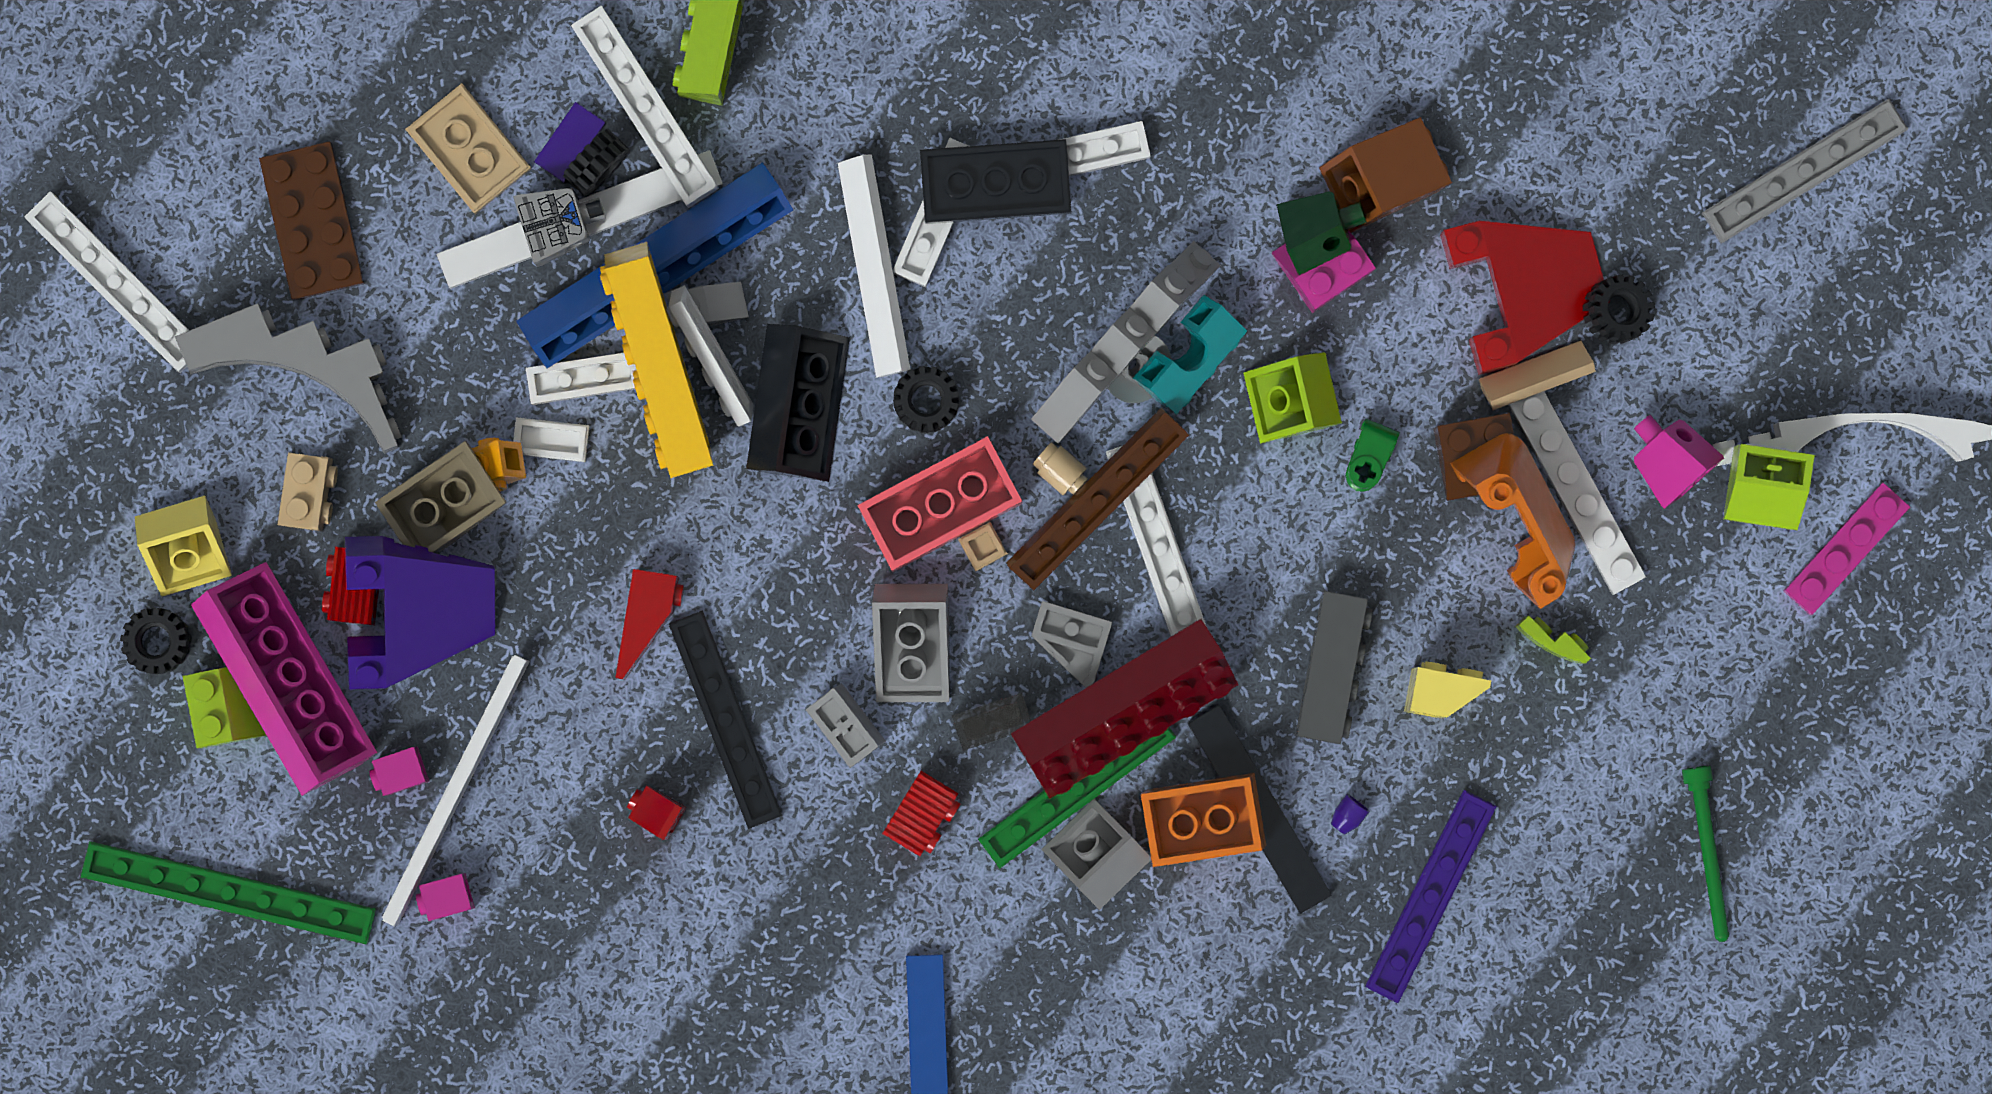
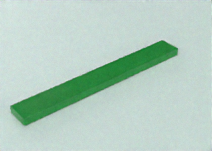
(228, 892)

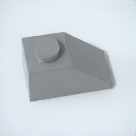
(719, 303)

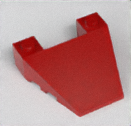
(1537, 281)

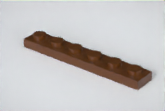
(1097, 498)

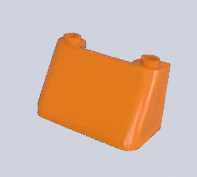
(1508, 475)

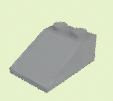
(911, 642)

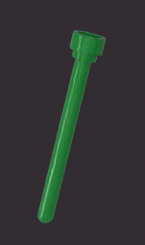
(1698, 782)

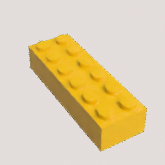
(658, 359)

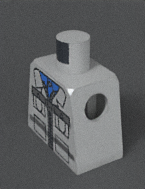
(556, 222)

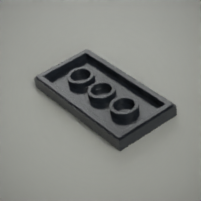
(995, 181)

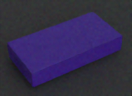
(568, 140)

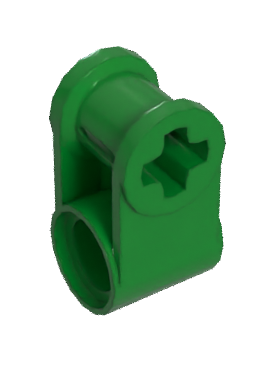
(1373, 450)

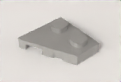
(1072, 639)

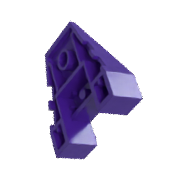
(430, 608)

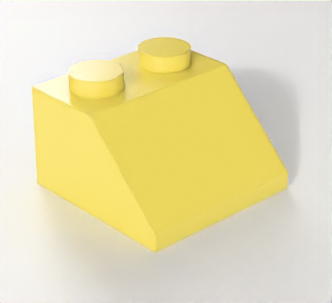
(182, 546)

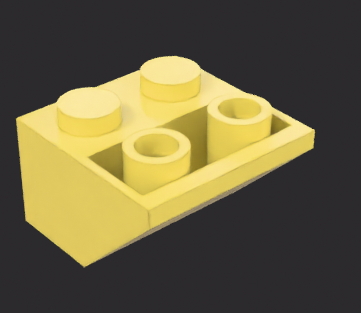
(1442, 693)

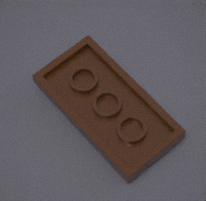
(311, 221)

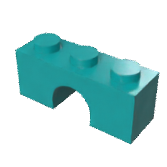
(1212, 335)

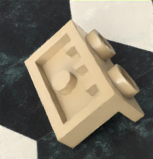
(306, 492)

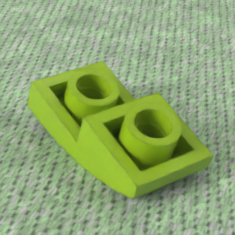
(1563, 646)

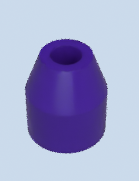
(1348, 814)

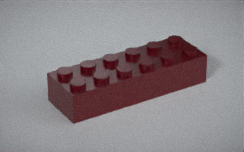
(1125, 709)

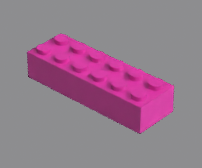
(283, 678)

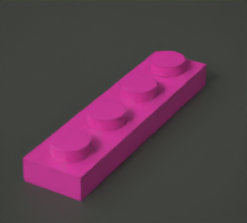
(1846, 548)

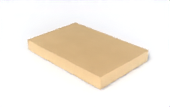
(468, 148)

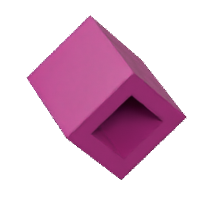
(398, 771)
(445, 897)

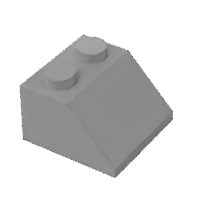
(1096, 854)

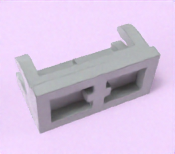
(845, 725)

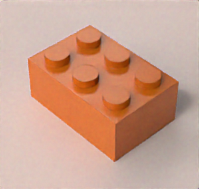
(1203, 820)

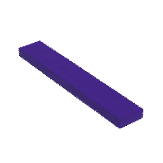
(1430, 896)

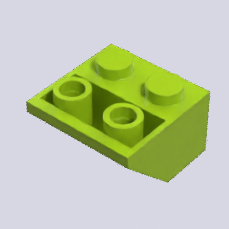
(1768, 486)

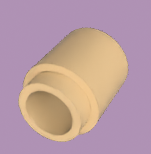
(1060, 469)

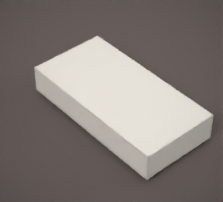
(552, 439)

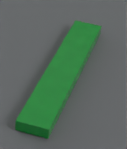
(1044, 814)

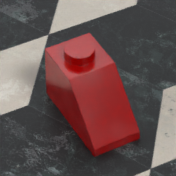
(655, 812)

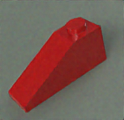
(647, 611)

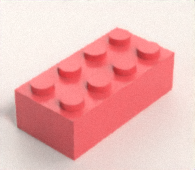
(940, 504)

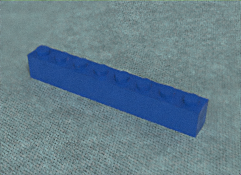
(677, 253)

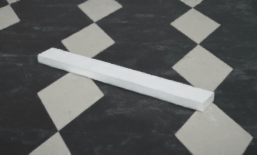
(510, 245)
(454, 791)

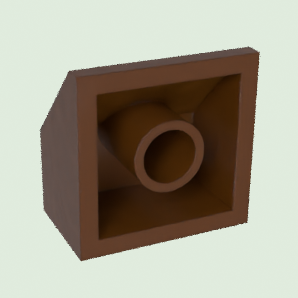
(1461, 438)

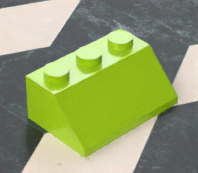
(708, 50)

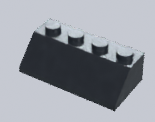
(797, 402)

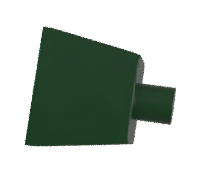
(1317, 229)

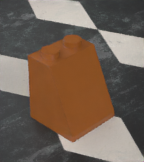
(1387, 171)

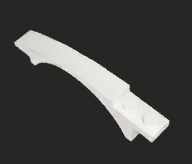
(1950, 434)

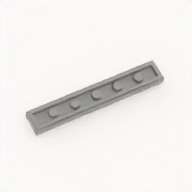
(1804, 171)

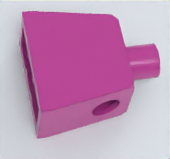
(1673, 458)

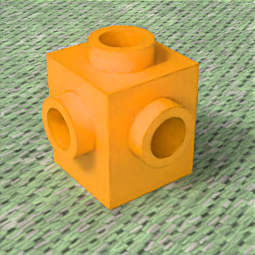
(501, 460)

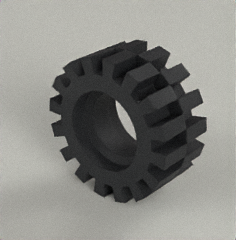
(596, 162)
(1637, 303)
(926, 377)
(134, 647)

